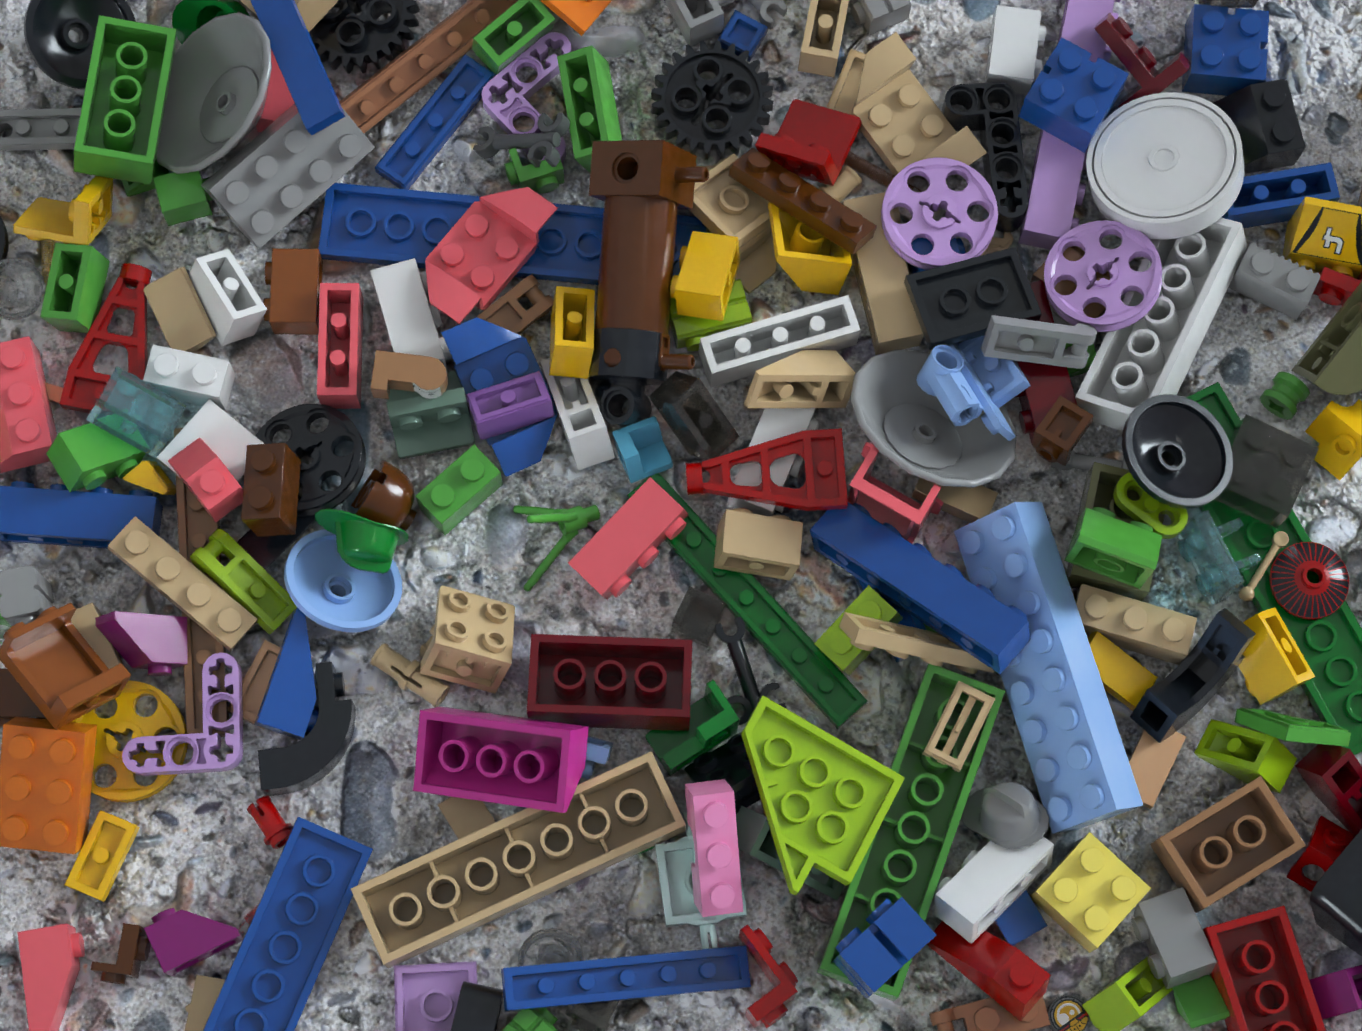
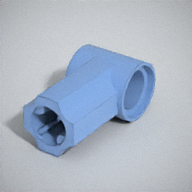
(943, 379)

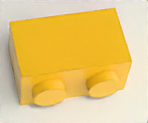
(705, 275)
(572, 332)
(1272, 659)

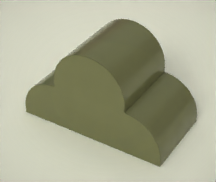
(1336, 354)

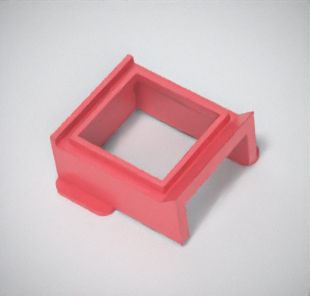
(888, 504)

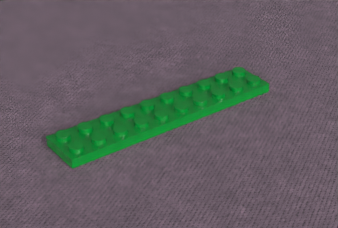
(1328, 644)

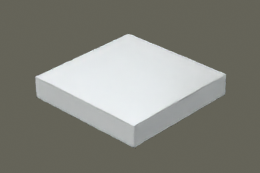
(222, 435)

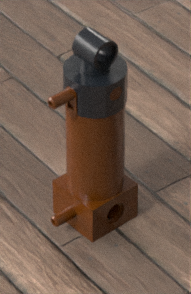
(641, 194)

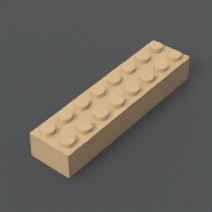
(517, 861)

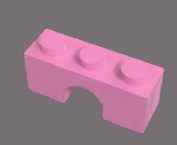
(715, 838)

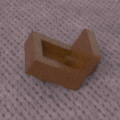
(132, 950)

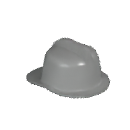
(1006, 815)

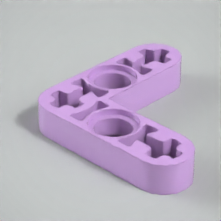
(516, 103)
(202, 743)

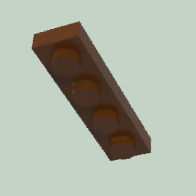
(802, 200)

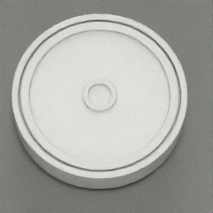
(1166, 165)

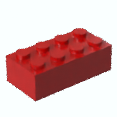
(1263, 974)

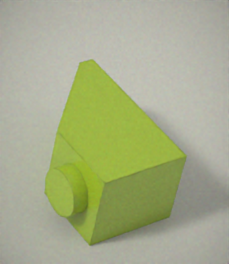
(1246, 754)
(1126, 998)

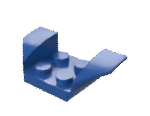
(489, 356)

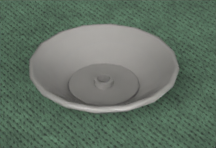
(214, 92)
(917, 431)

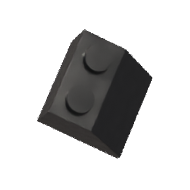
(1265, 125)

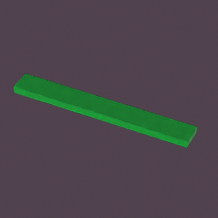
(765, 619)

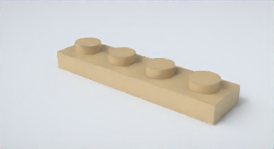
(182, 583)
(906, 641)

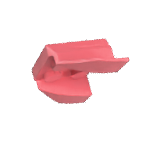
(485, 250)

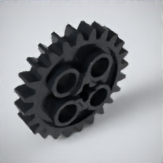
(376, 37)
(684, 83)

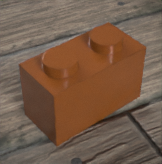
(294, 291)

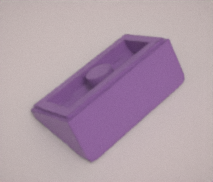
(510, 405)

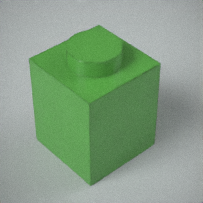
(182, 197)

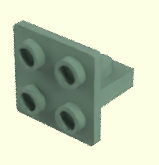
(427, 424)

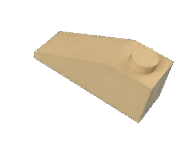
(803, 381)

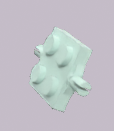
(676, 887)

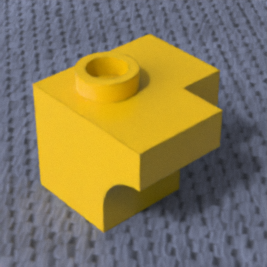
(1339, 437)

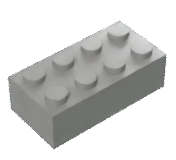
(284, 173)

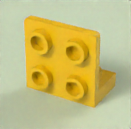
(71, 221)

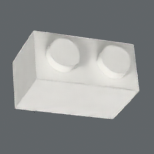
(1014, 47)
(227, 296)
(190, 376)

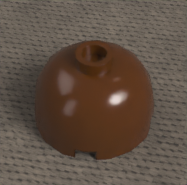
(387, 497)

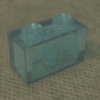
(136, 412)

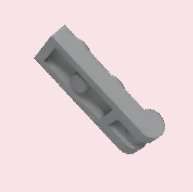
(1038, 341)

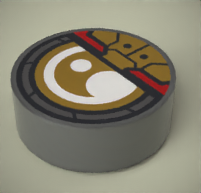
(1067, 1014)

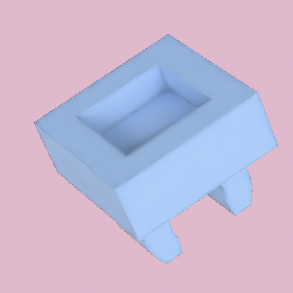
(597, 752)

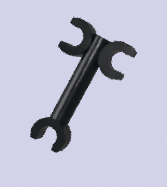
(743, 671)

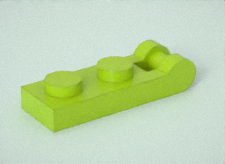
(244, 580)

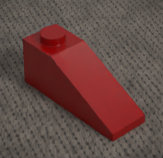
(994, 967)

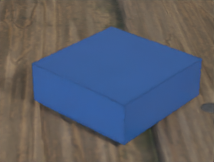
(744, 33)

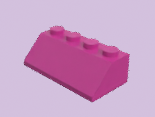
(499, 758)

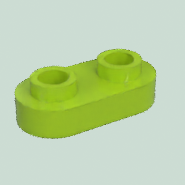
(1148, 509)

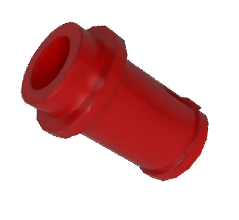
(270, 822)

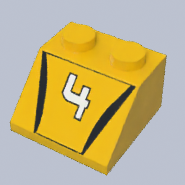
(1326, 236)

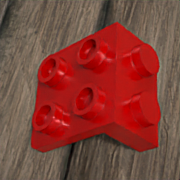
(772, 1005)

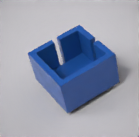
(1225, 49)
(1073, 95)
(884, 947)

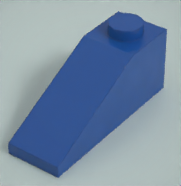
(291, 688)

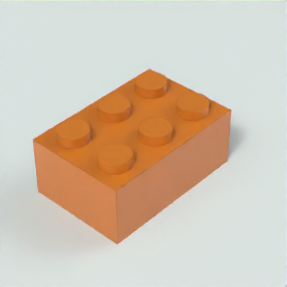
(46, 784)

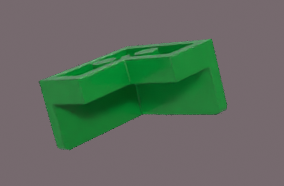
(710, 725)

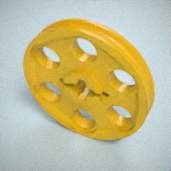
(122, 722)

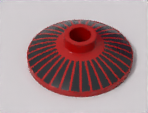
(1297, 593)

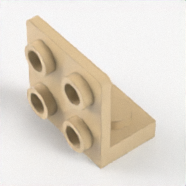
(470, 640)

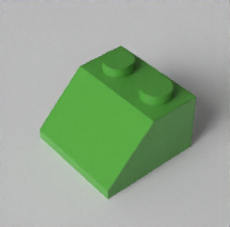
(1114, 547)

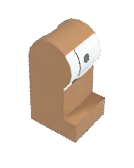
(407, 373)

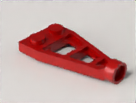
(82, 382)
(823, 467)

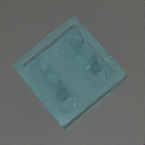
(1215, 568)

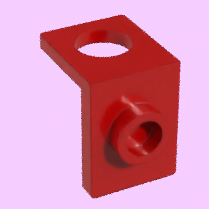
(1323, 849)

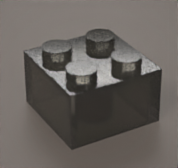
(1266, 471)

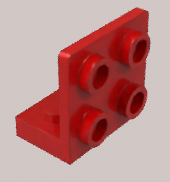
(812, 141)

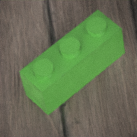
(588, 101)

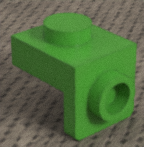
(540, 179)

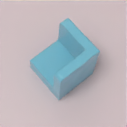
(642, 449)

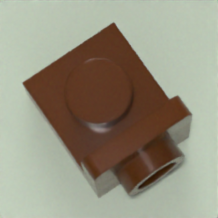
(1061, 431)

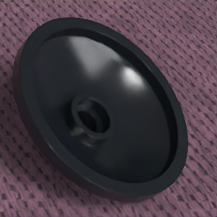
(48, 40)
(1189, 442)

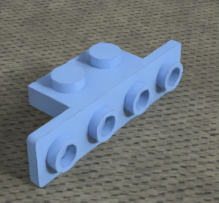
(993, 383)

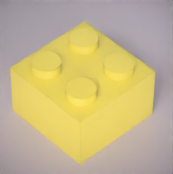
(1090, 892)

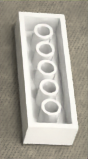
(1160, 347)

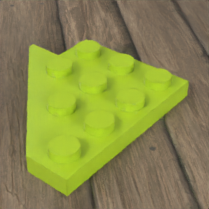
(816, 794)

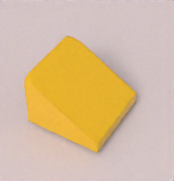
(152, 477)

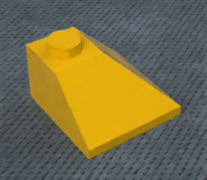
(808, 256)

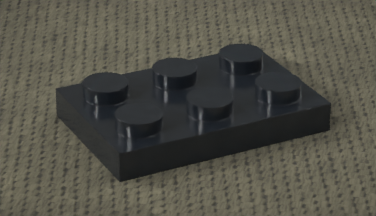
(960, 297)

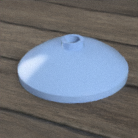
(317, 572)

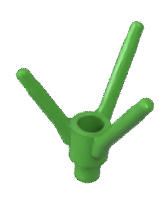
(569, 522)

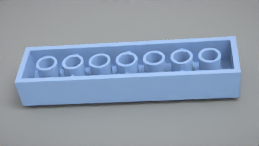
(1054, 677)

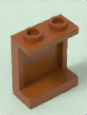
(59, 667)

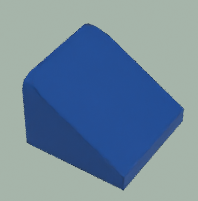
(1020, 920)

